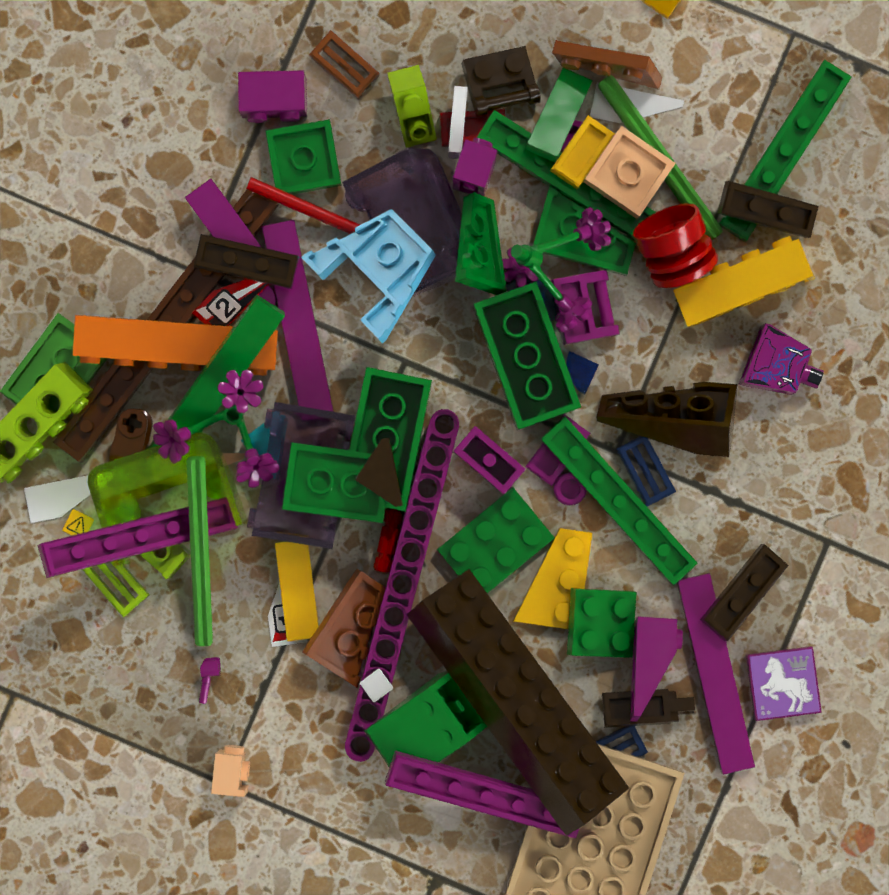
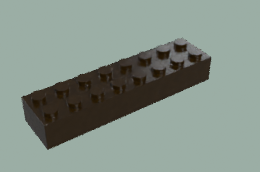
(518, 702)

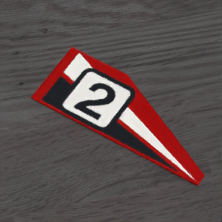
(227, 303)

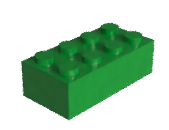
(526, 356)
(394, 409)

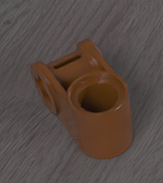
(126, 439)

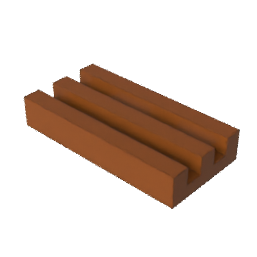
(364, 83)

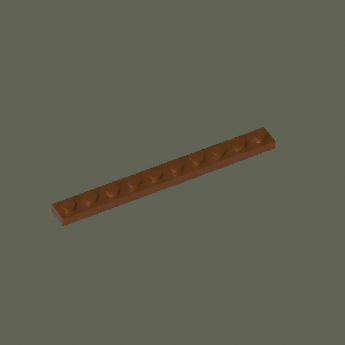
(177, 306)

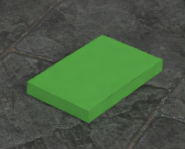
(51, 348)

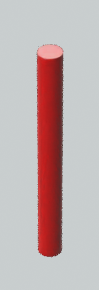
(301, 205)

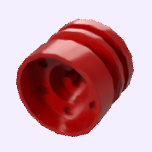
(675, 245)

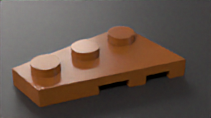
(606, 62)
(346, 629)

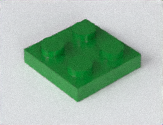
(303, 157)
(601, 623)

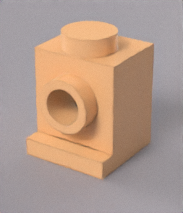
(230, 772)

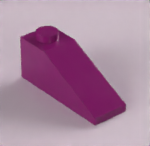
(653, 650)

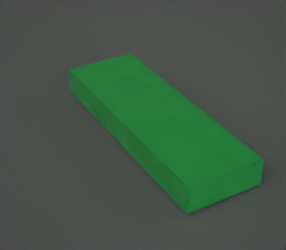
(558, 115)

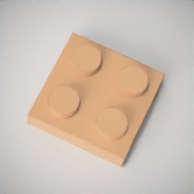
(629, 172)

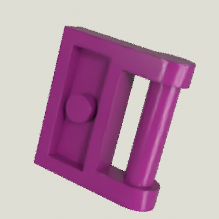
(575, 287)

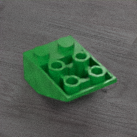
(427, 722)

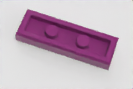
(219, 214)

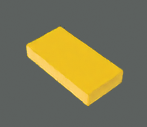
(582, 152)

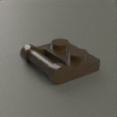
(499, 71)

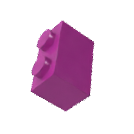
(272, 95)
(474, 167)
(489, 460)

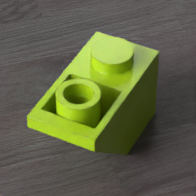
(412, 106)

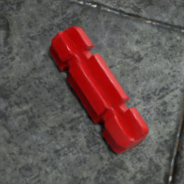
(388, 540)

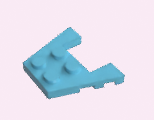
(388, 256)

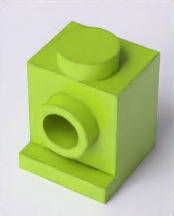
(171, 562)

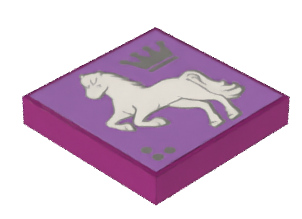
(783, 683)

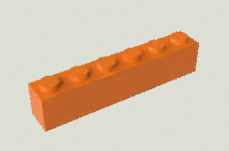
(158, 343)

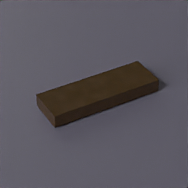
(767, 209)
(246, 261)
(744, 592)

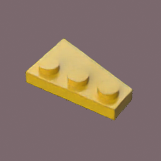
(561, 569)

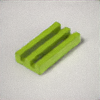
(133, 602)

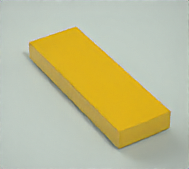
(296, 590)

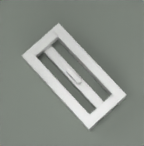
(457, 122)

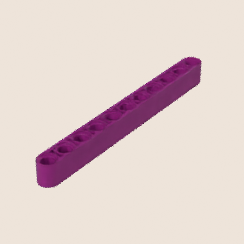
(400, 566)

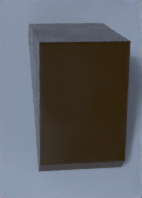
(380, 474)

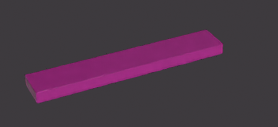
(299, 323)
(129, 539)
(716, 677)
(470, 791)

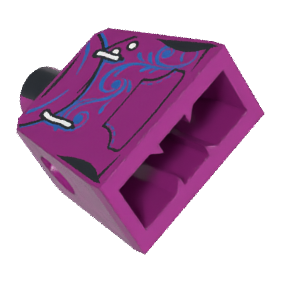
(779, 363)

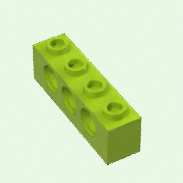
(72, 394)

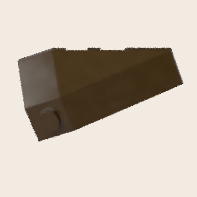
(687, 419)

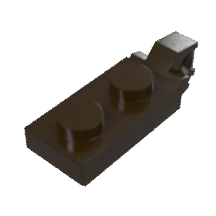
(661, 708)

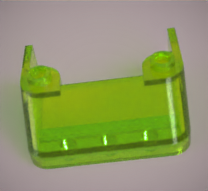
(122, 481)

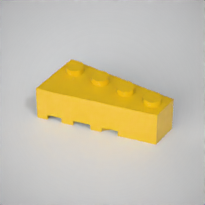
(744, 282)

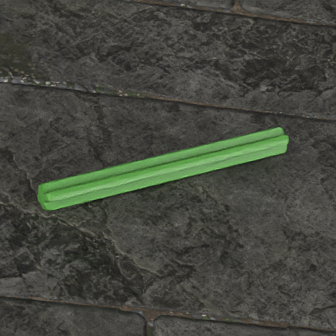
(638, 126)
(199, 550)

